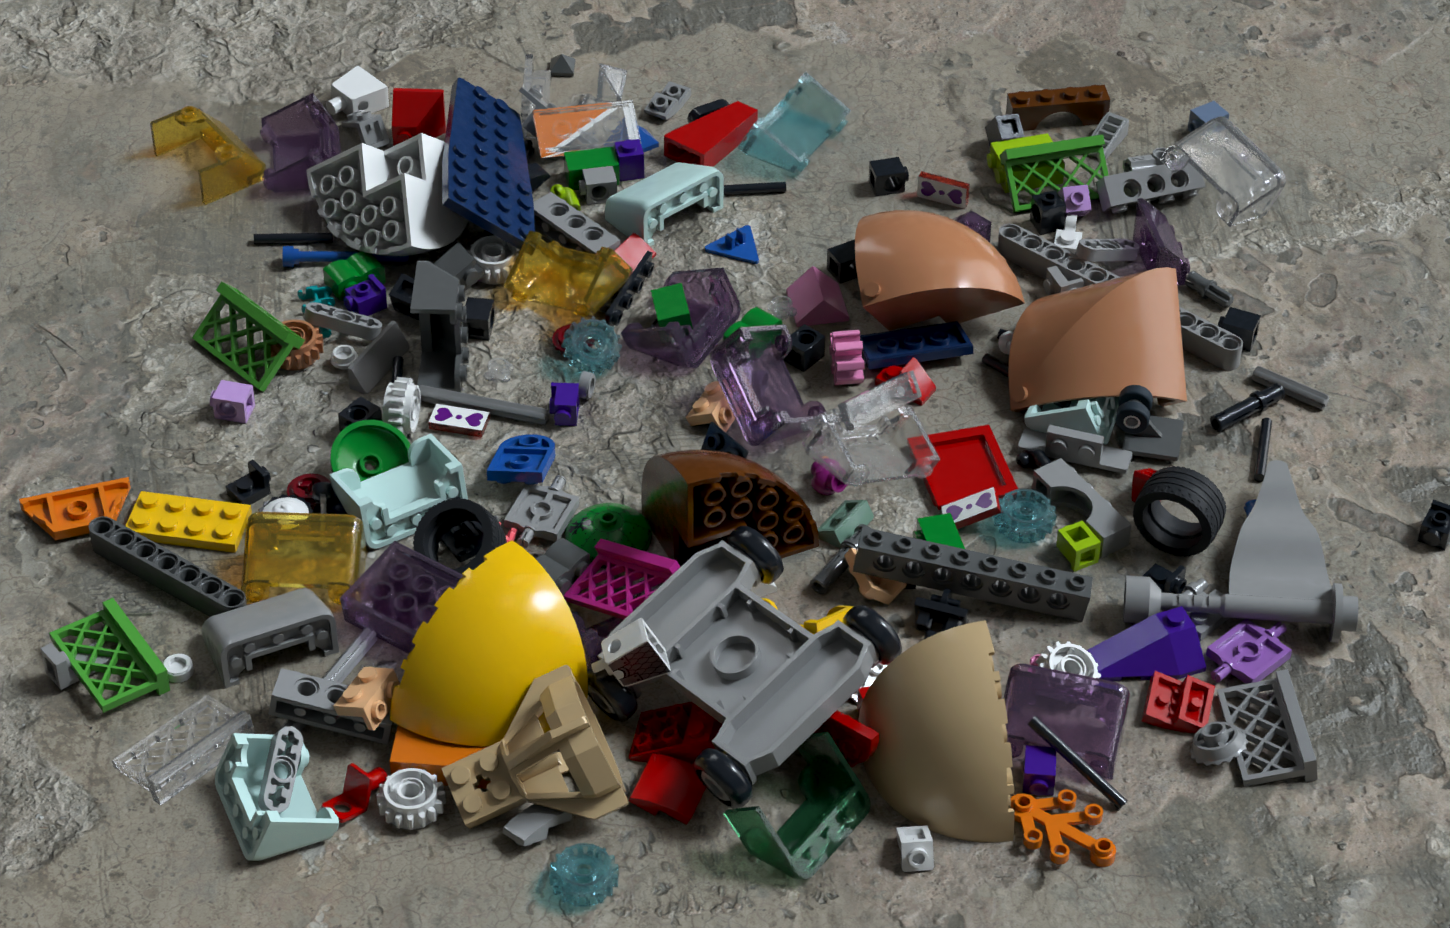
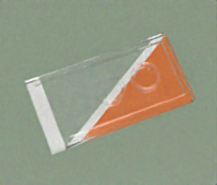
(584, 127)

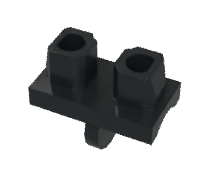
(941, 610)

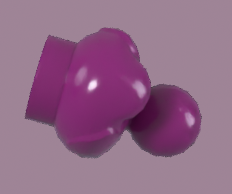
(824, 481)

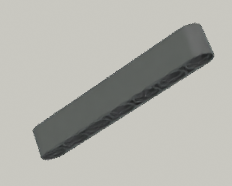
(163, 568)

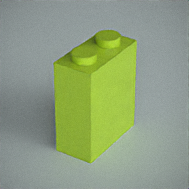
(1044, 169)

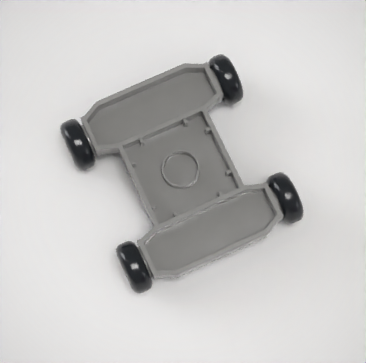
(748, 661)

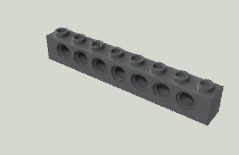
(973, 574)

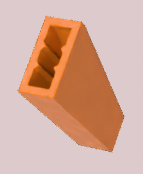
(421, 752)

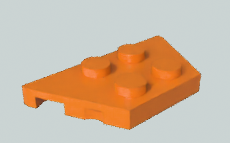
(71, 510)

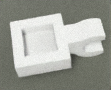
(1068, 238)

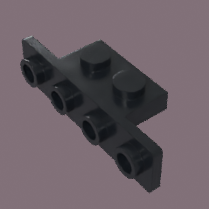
(624, 296)

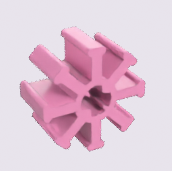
(846, 357)

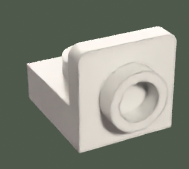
(915, 848)

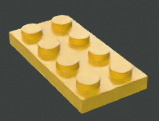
(189, 521)

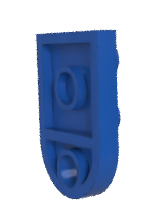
(522, 460)

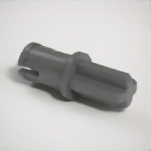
(1209, 289)

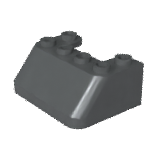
(441, 317)

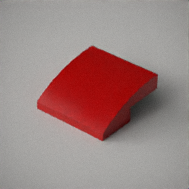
(1178, 704)
(669, 787)

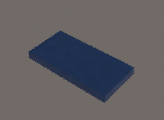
(920, 342)

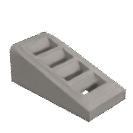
(1114, 131)

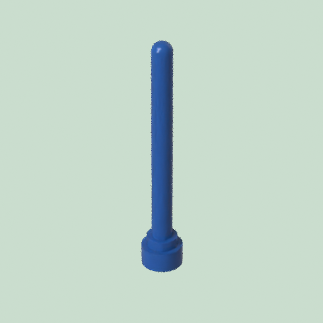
(293, 256)

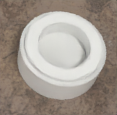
(179, 667)

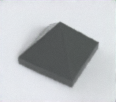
(562, 66)

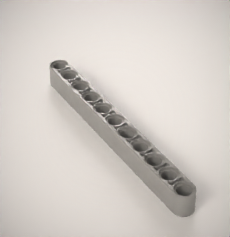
(1038, 254)

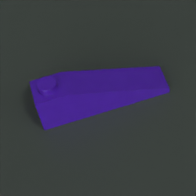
(1159, 643)

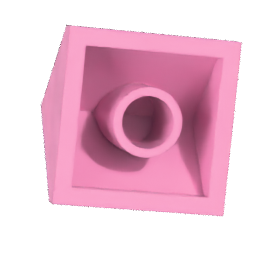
(817, 299)

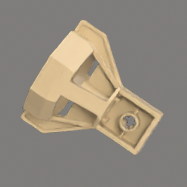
(528, 764)

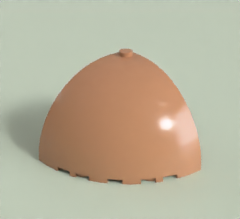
(929, 267)

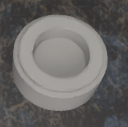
(586, 385)

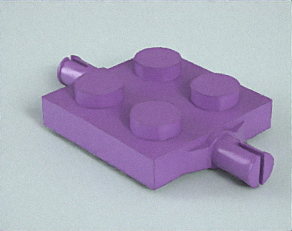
(1249, 652)

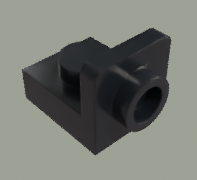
(251, 486)
(1166, 580)

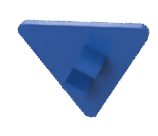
(736, 245)

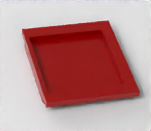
(967, 466)

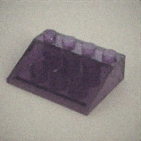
(397, 595)

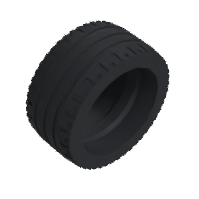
(1189, 490)
(452, 512)

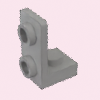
(369, 127)
(59, 667)

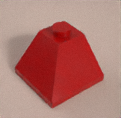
(417, 112)

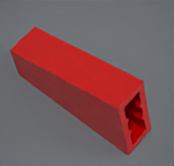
(711, 136)

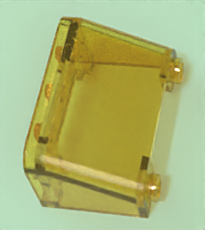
(566, 276)
(302, 553)

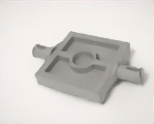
(542, 512)

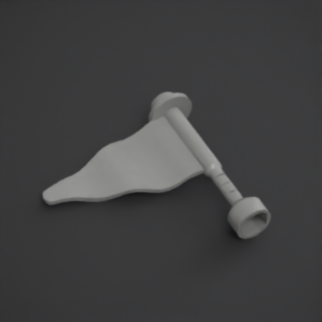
(1273, 572)

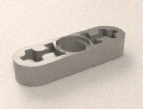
(1107, 250)
(342, 321)
(290, 760)

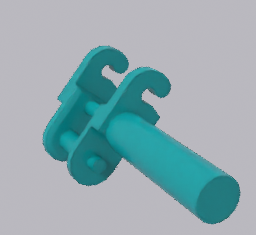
(322, 296)

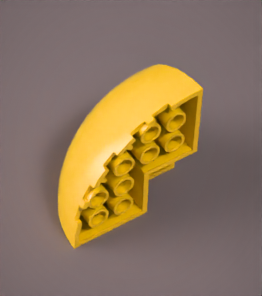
(485, 650)

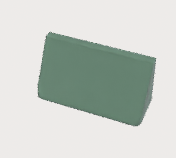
(844, 521)

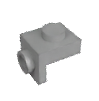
(1057, 283)

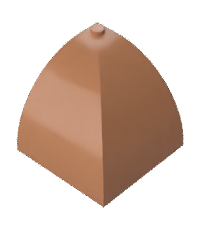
(1100, 342)

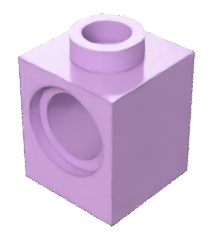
(1076, 200)
(233, 401)

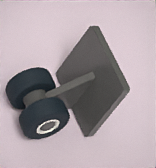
(1144, 433)

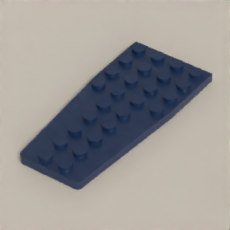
(487, 164)

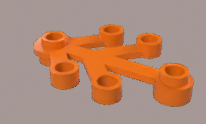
(1030, 809)

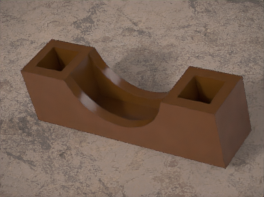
(1086, 102)

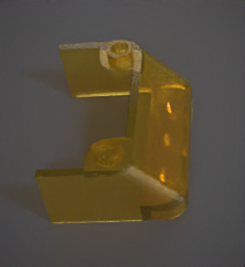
(236, 164)

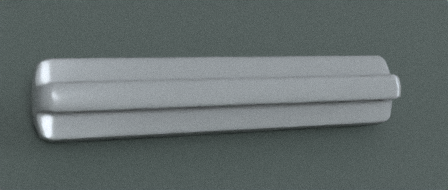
(1292, 388)

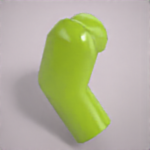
(567, 194)

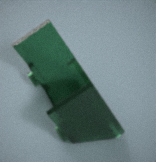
(820, 825)

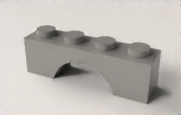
(1068, 489)

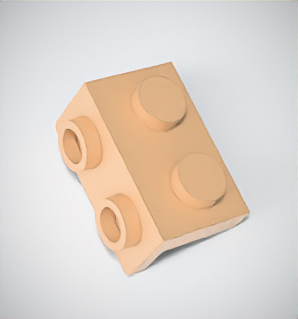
(711, 407)
(872, 586)
(369, 696)

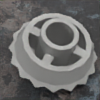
(1217, 743)

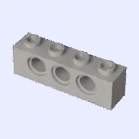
(1112, 187)
(569, 226)
(312, 703)

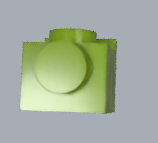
(1078, 545)

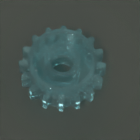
(598, 334)
(1025, 516)
(584, 874)

